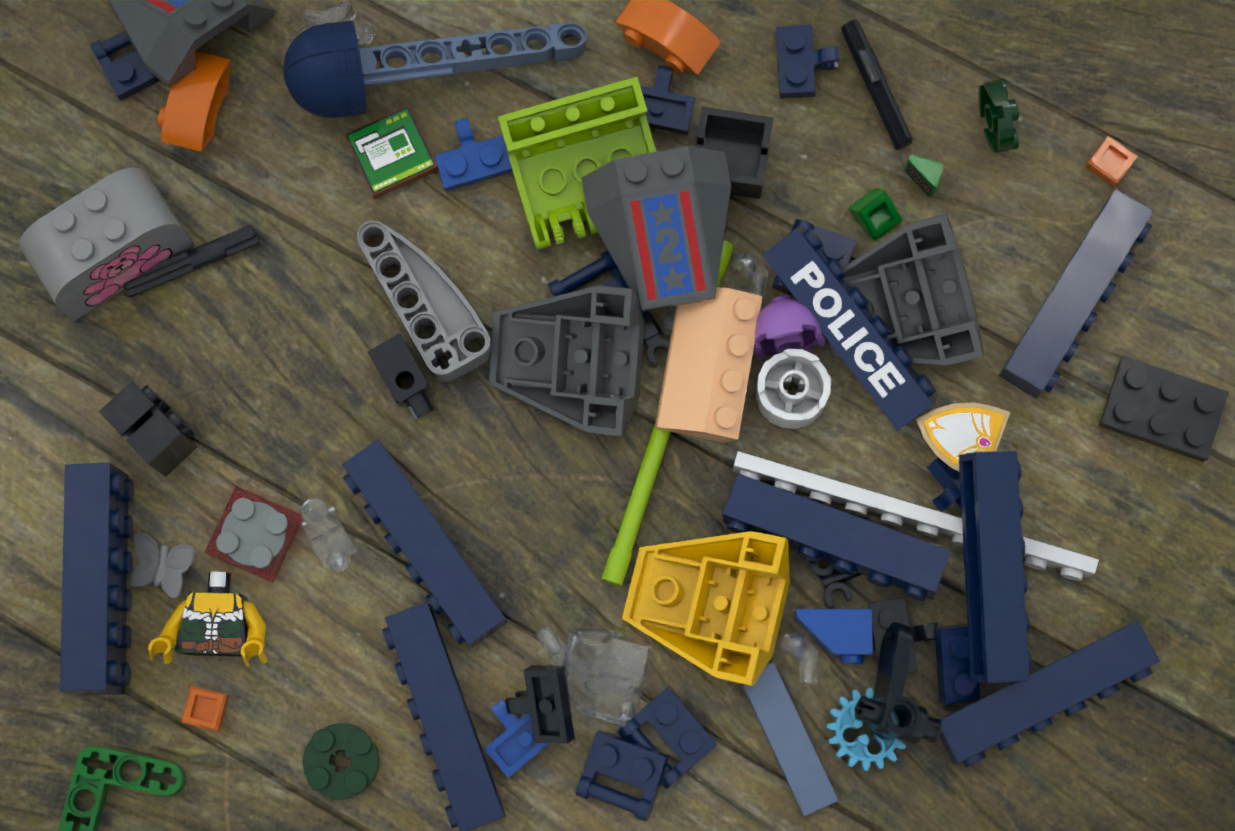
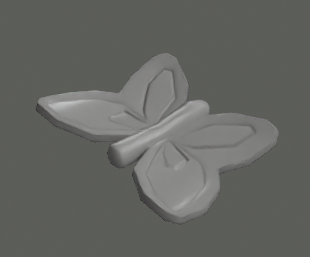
(161, 566)

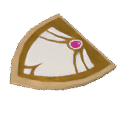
(963, 430)

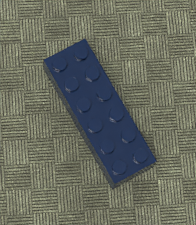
(96, 580)

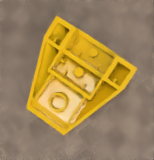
(713, 600)

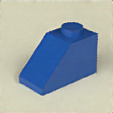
(839, 631)

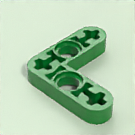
(100, 781)

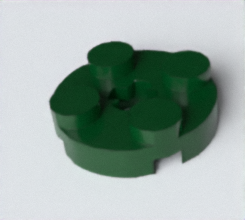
(999, 116)
(357, 746)

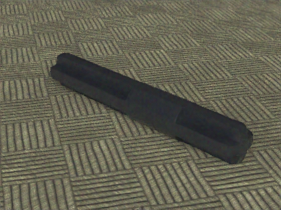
(876, 84)
(193, 260)

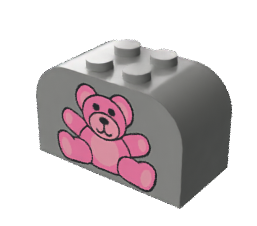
(102, 240)

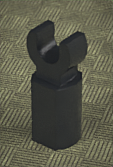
(652, 338)

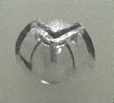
(605, 674)

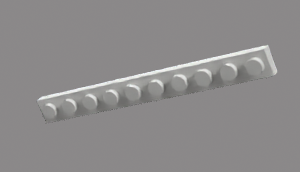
(896, 512)

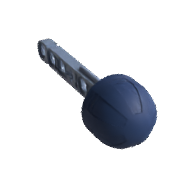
(330, 71)

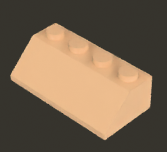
(709, 366)

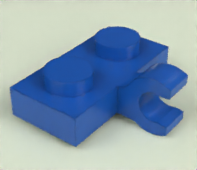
(473, 160)
(514, 745)

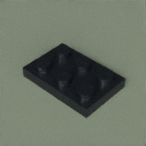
(1163, 409)

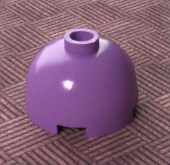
(786, 326)

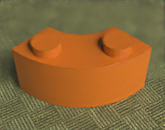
(668, 33)
(195, 103)

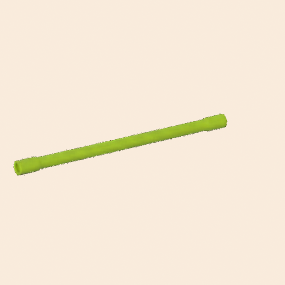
(622, 550)

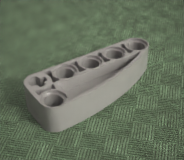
(437, 305)

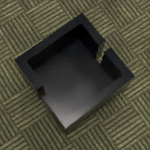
(745, 144)
(156, 436)

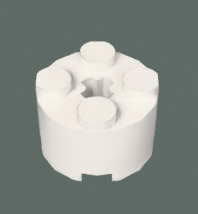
(798, 368)

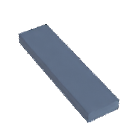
(790, 742)

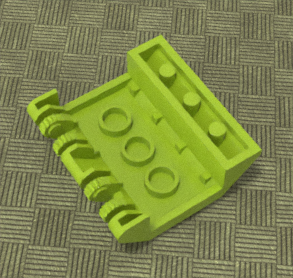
(565, 141)

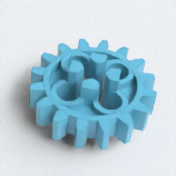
(858, 749)

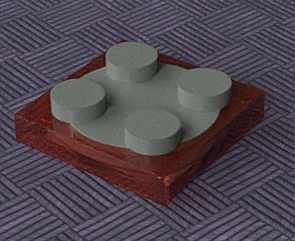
(254, 534)

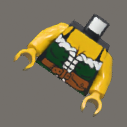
(213, 625)

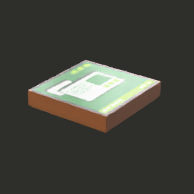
(391, 152)

